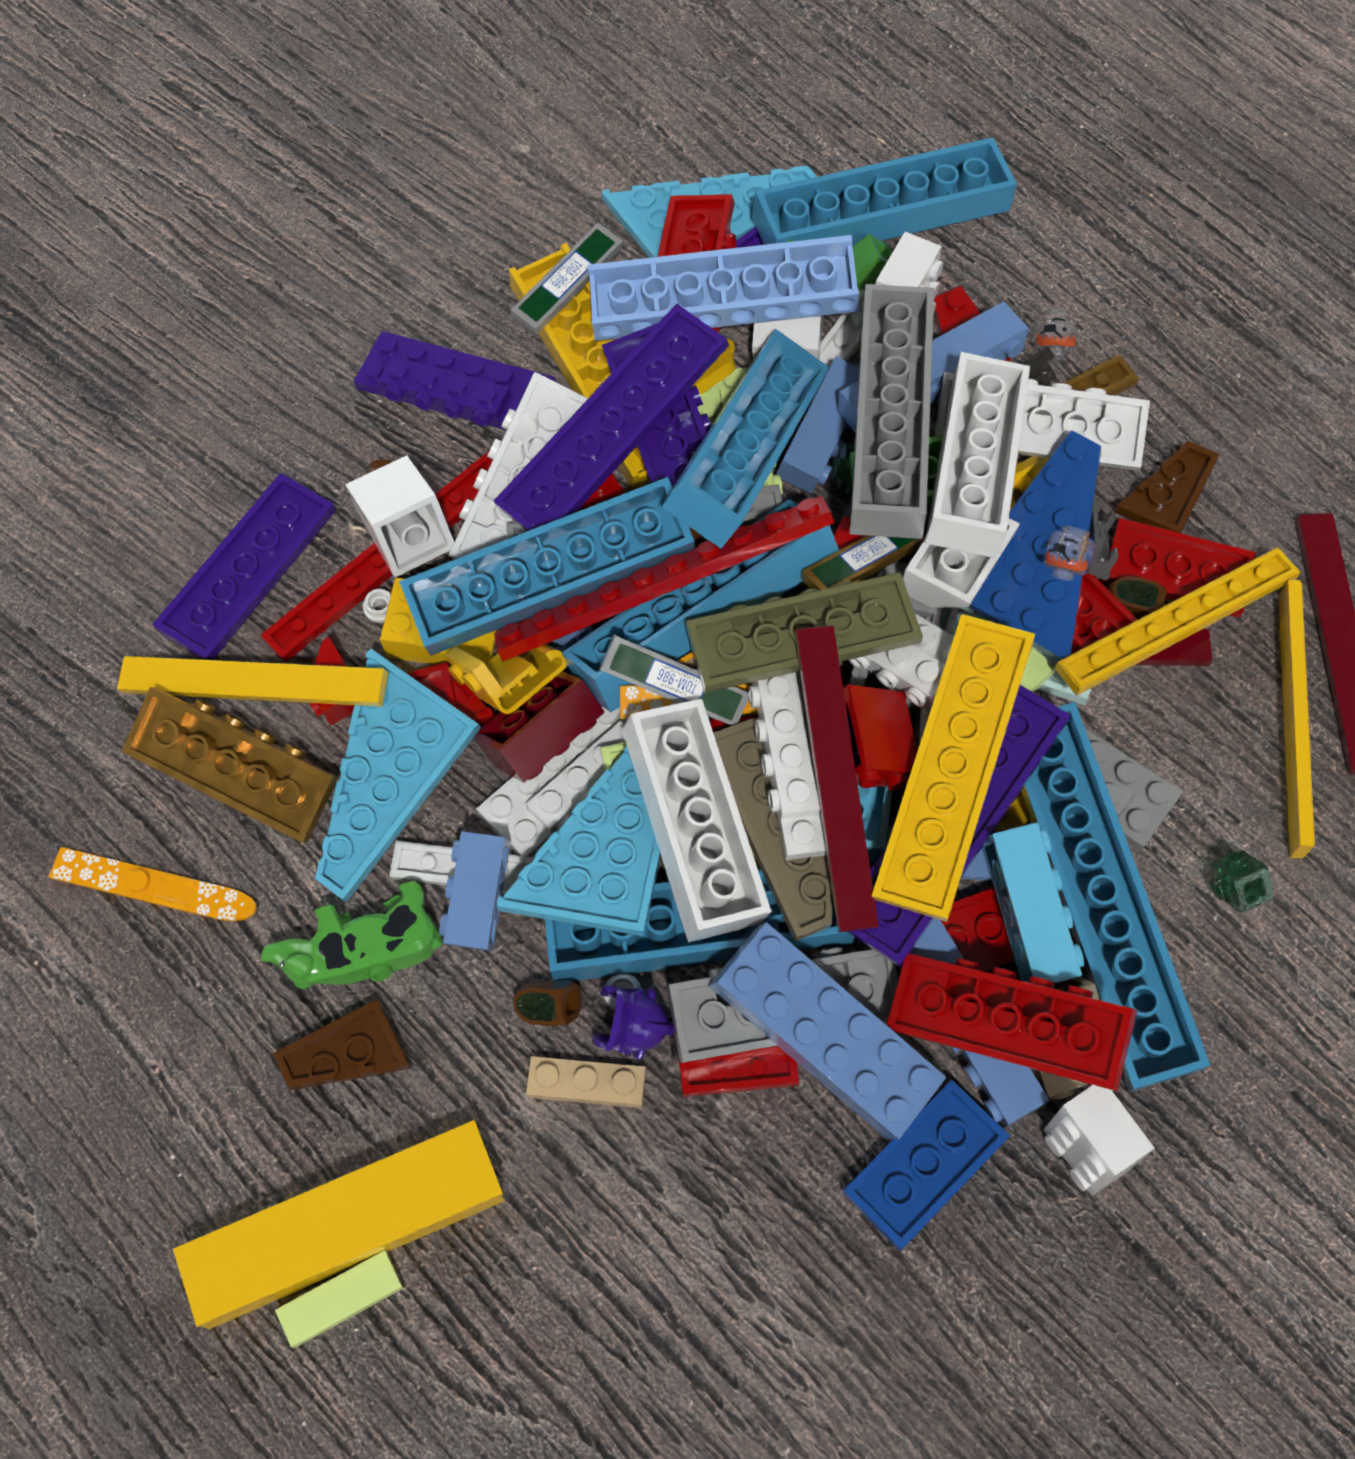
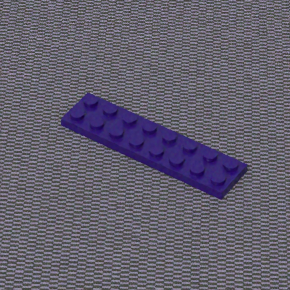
(612, 420)
(1028, 738)

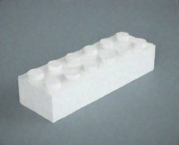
(978, 455)
(695, 820)

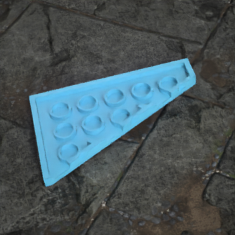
(387, 774)

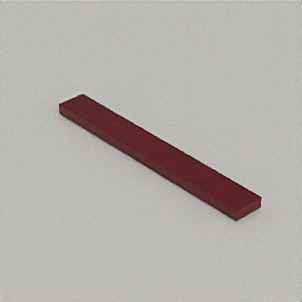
(1333, 616)
(836, 779)

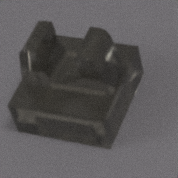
(1040, 367)

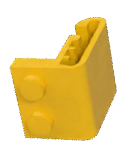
(509, 682)

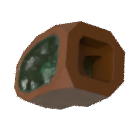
(1139, 595)
(548, 1002)

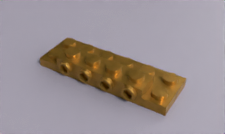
(230, 762)

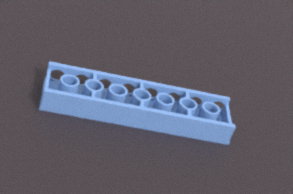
(726, 286)

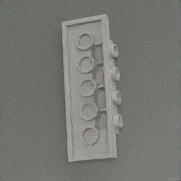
(1136, 792)
(712, 1027)

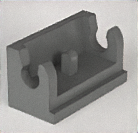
(1102, 559)

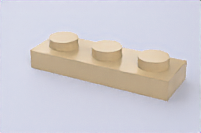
(586, 1082)

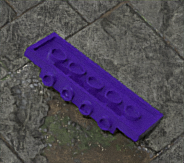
(443, 379)
(678, 434)

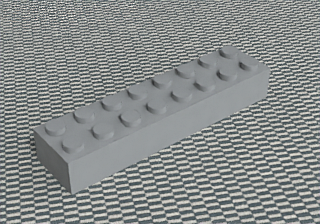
(893, 412)

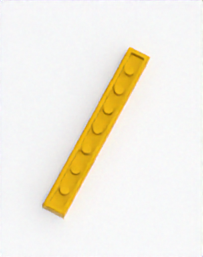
(1176, 621)
(255, 680)
(1296, 720)

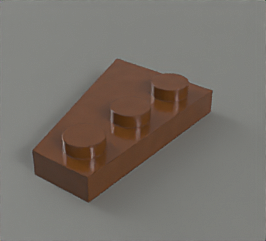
(1172, 491)
(343, 1050)

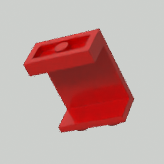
(882, 736)

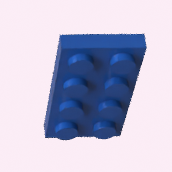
(926, 1165)

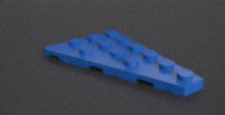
(1020, 585)

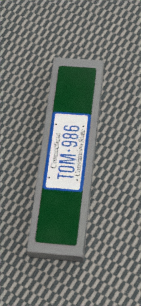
(565, 279)
(671, 679)

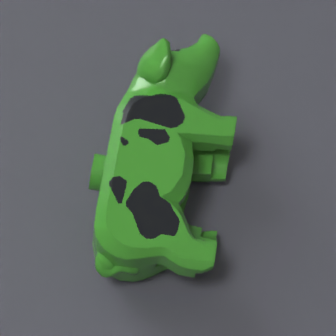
(361, 947)

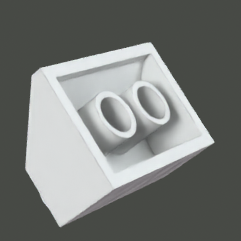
(950, 576)

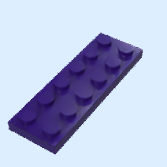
(244, 567)

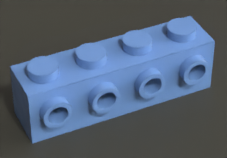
(819, 432)

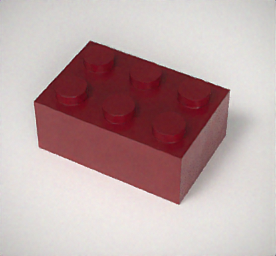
(540, 727)

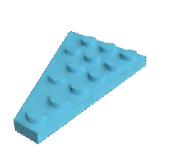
(645, 207)
(597, 864)

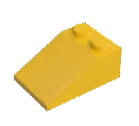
(403, 642)

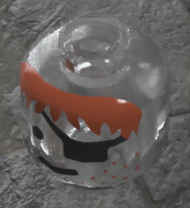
(1056, 331)
(1069, 553)

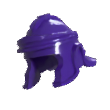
(637, 1022)

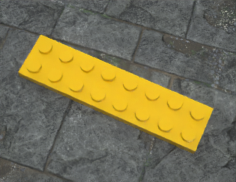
(953, 768)

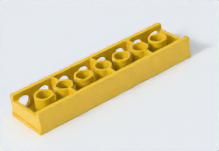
(573, 347)
(337, 1225)

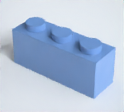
(475, 891)

